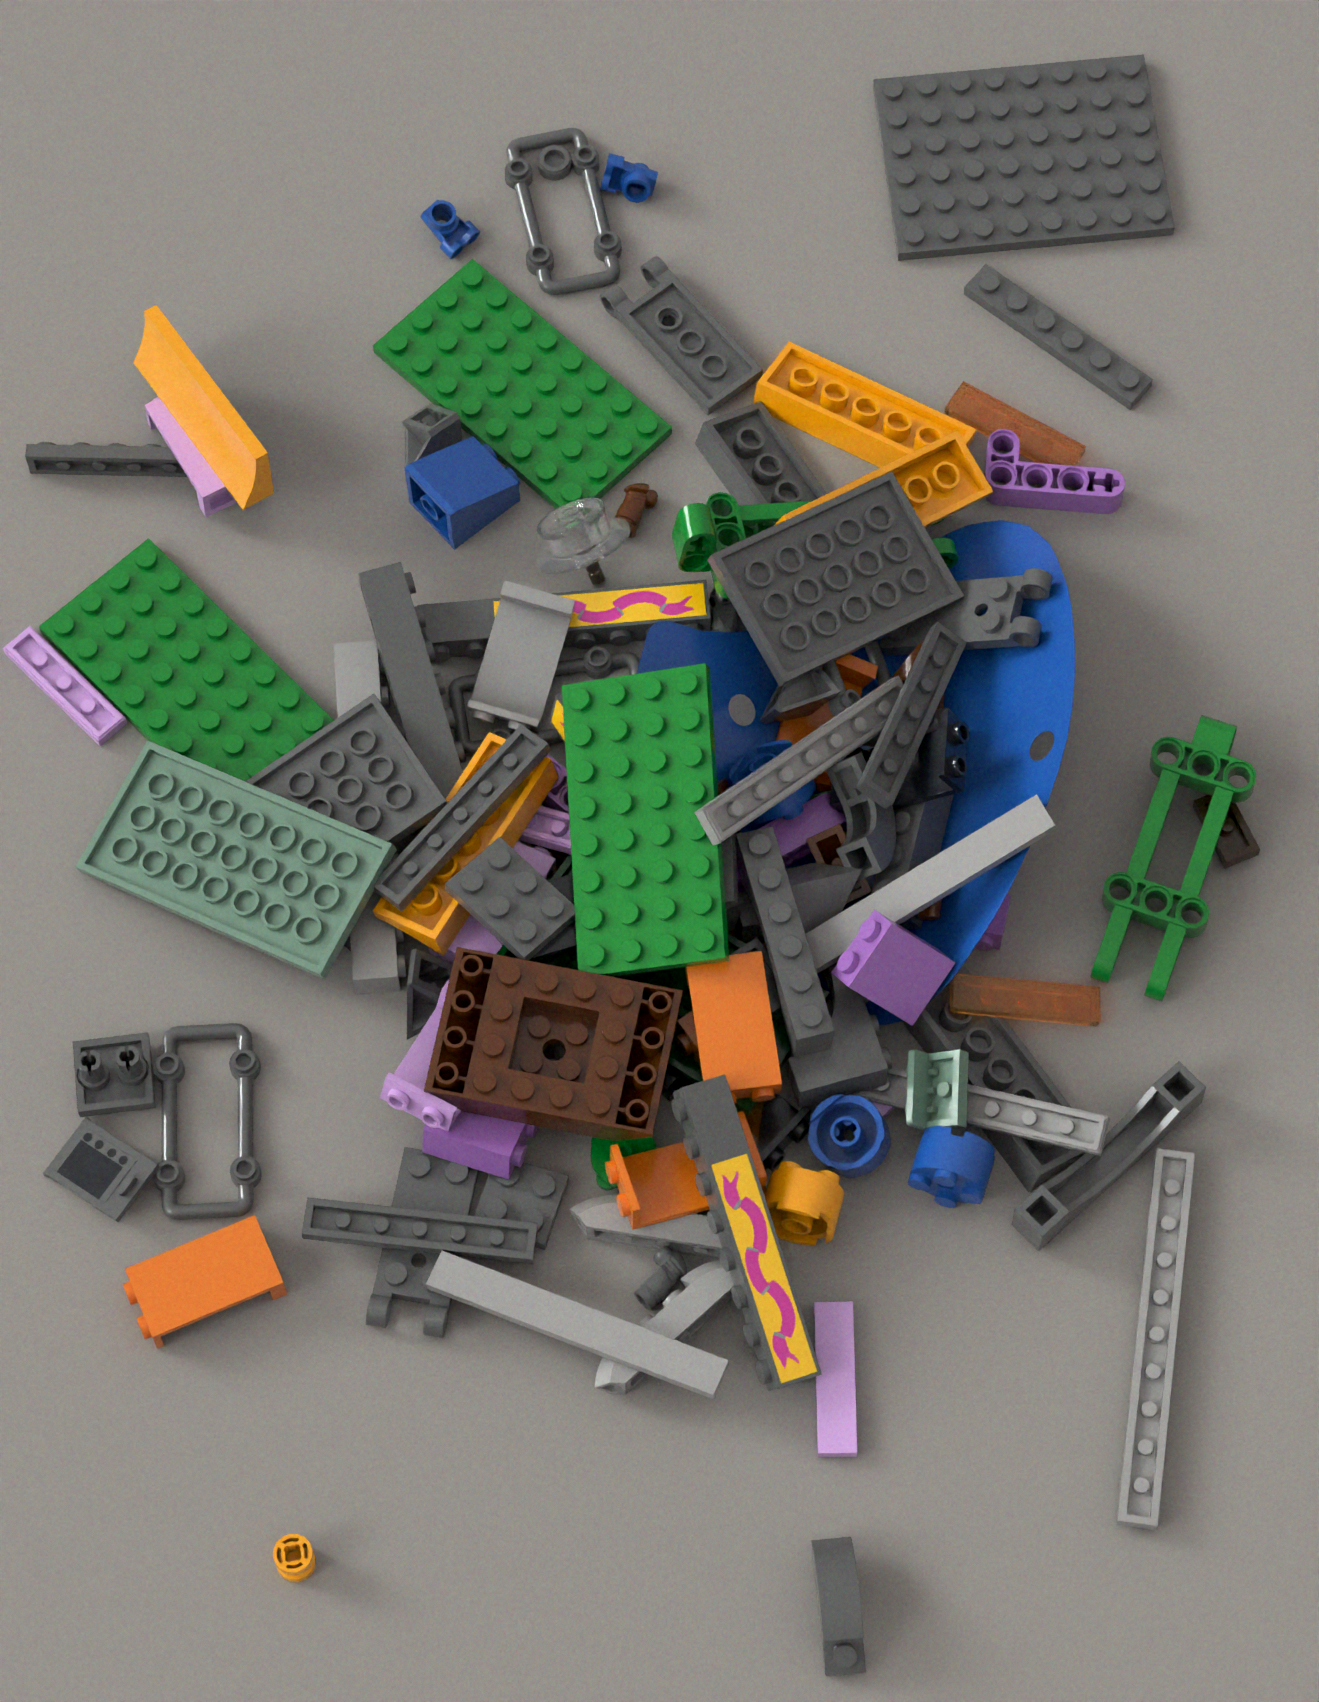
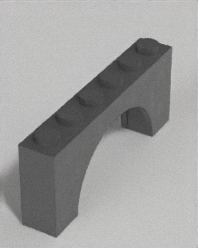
(855, 1054)

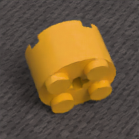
(804, 1203)

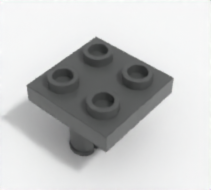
(113, 1074)

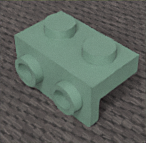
(937, 1089)

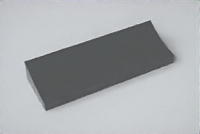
(756, 458)
(1002, 1064)

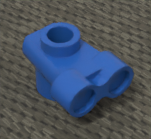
(633, 179)
(454, 233)

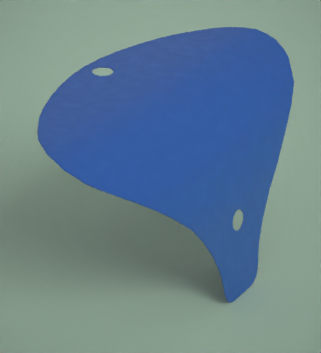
(997, 692)

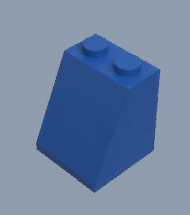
(461, 489)

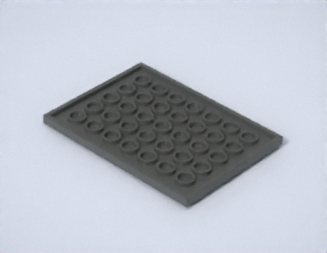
(1022, 157)

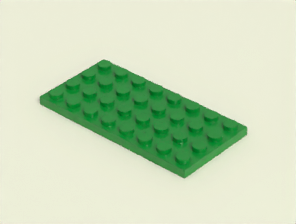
(522, 388)
(182, 667)
(640, 858)

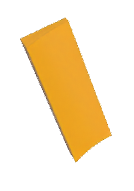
(849, 408)
(203, 411)
(934, 479)
(434, 914)

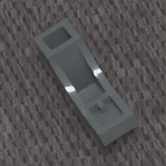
(870, 827)
(839, 1606)

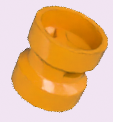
(294, 1565)

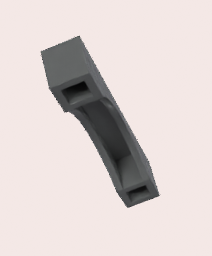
(793, 967)
(1075, 1188)

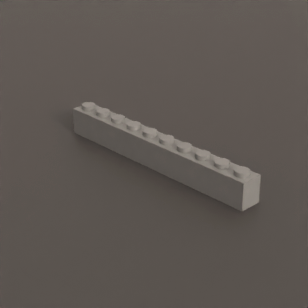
(373, 941)

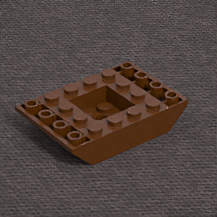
(510, 1009)

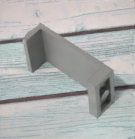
(521, 656)

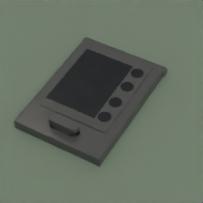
(101, 1169)

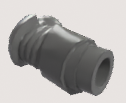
(723, 614)
(660, 1283)

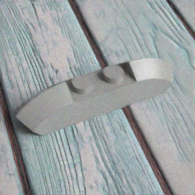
(689, 1234)
(683, 1314)

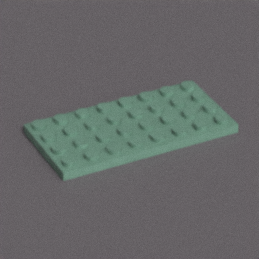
(236, 859)

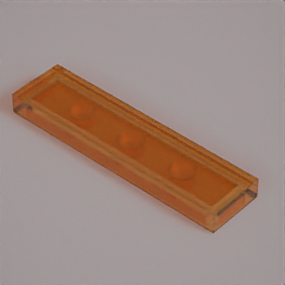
(1035, 438)
(1025, 999)

